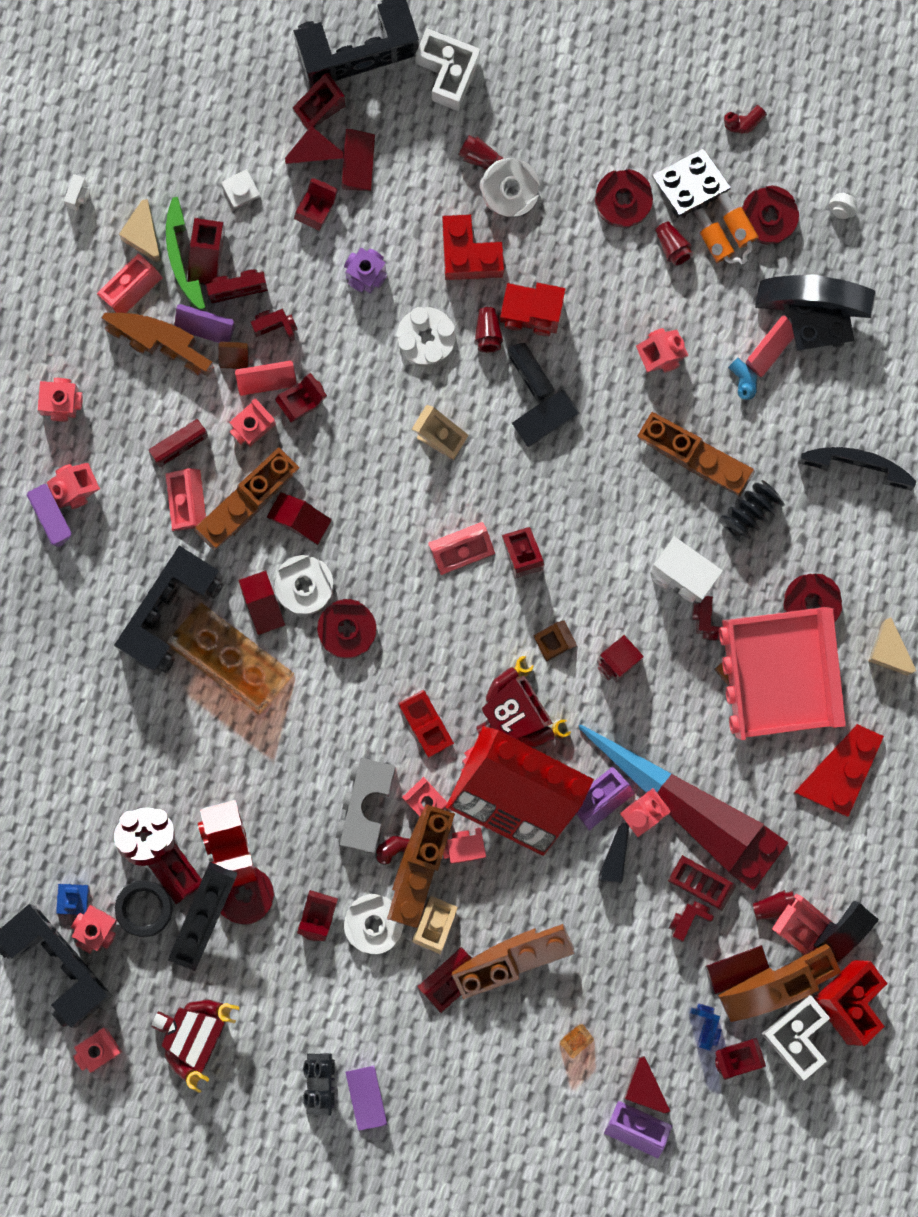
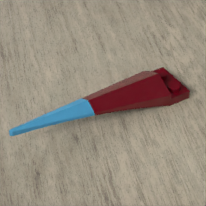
(728, 835)

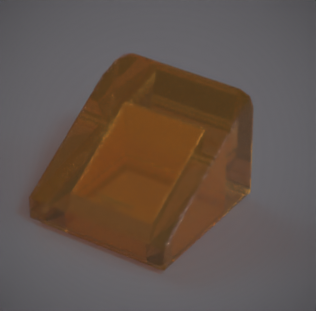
(576, 1040)

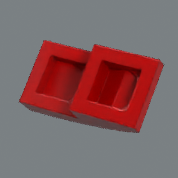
(425, 723)

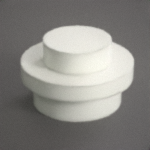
(843, 206)

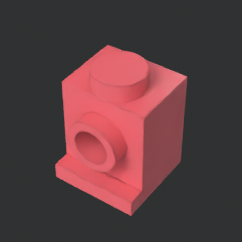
(263, 424)
(418, 792)
(645, 812)
(465, 847)
(107, 1046)

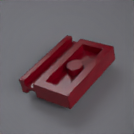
(247, 284)

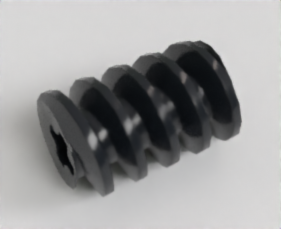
(751, 510)

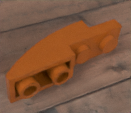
(149, 333)
(695, 454)
(247, 499)
(418, 865)
(510, 958)
(780, 987)

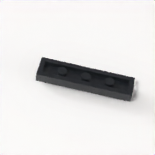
(202, 916)

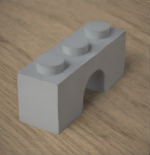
(370, 779)

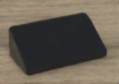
(530, 371)

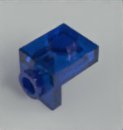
(710, 1033)

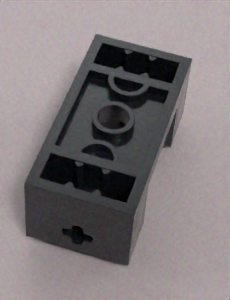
(398, 44)
(190, 574)
(82, 998)

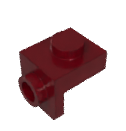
(316, 204)
(267, 322)
(301, 398)
(702, 613)
(317, 916)
(681, 922)
(739, 1058)

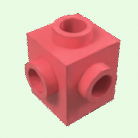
(662, 350)
(52, 391)
(73, 485)
(104, 925)

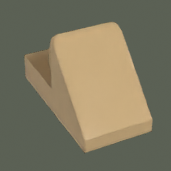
(439, 432)
(434, 925)

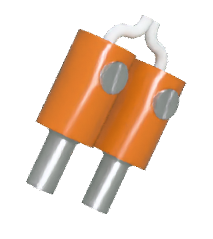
(737, 224)

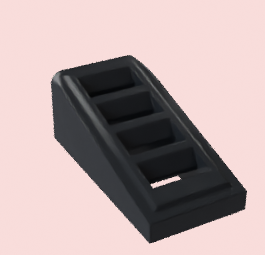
(614, 863)

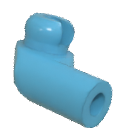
(747, 379)

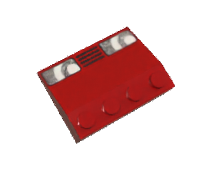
(518, 791)

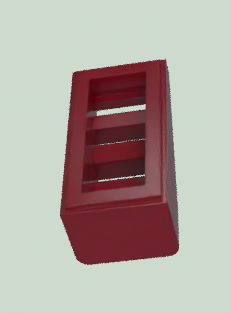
(723, 898)

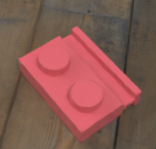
(801, 925)

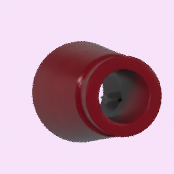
(478, 152)
(674, 245)
(488, 331)
(773, 906)

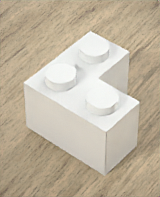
(454, 63)
(685, 569)
(791, 1034)

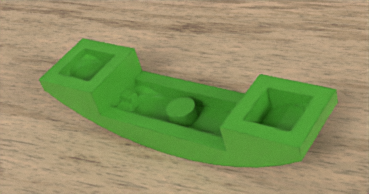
(175, 224)

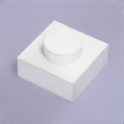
(240, 189)
(76, 193)

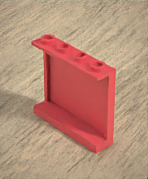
(782, 672)

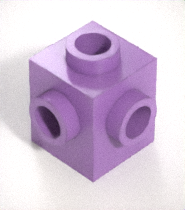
(365, 280)

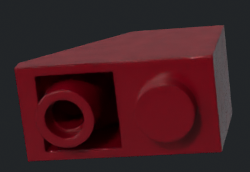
(205, 250)
(618, 659)

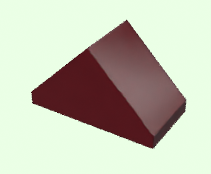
(320, 102)
(313, 147)
(299, 517)
(523, 552)
(262, 602)
(644, 1088)

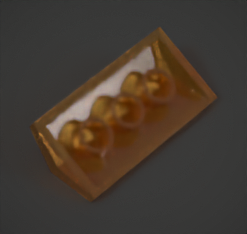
(230, 658)

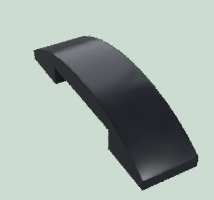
(816, 291)
(894, 474)

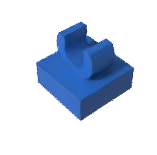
(72, 899)

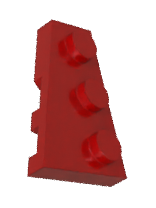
(843, 772)

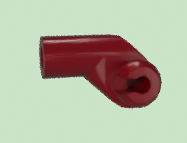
(744, 124)
(390, 848)

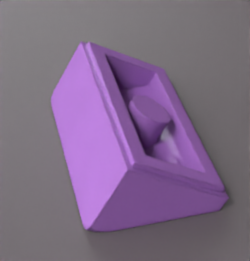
(204, 324)
(49, 515)
(604, 797)
(366, 1098)
(638, 1129)

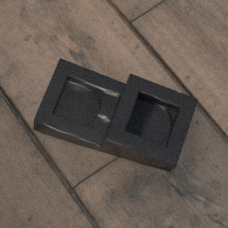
(545, 418)
(848, 931)

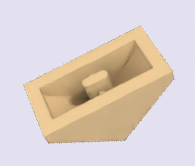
(140, 232)
(890, 650)

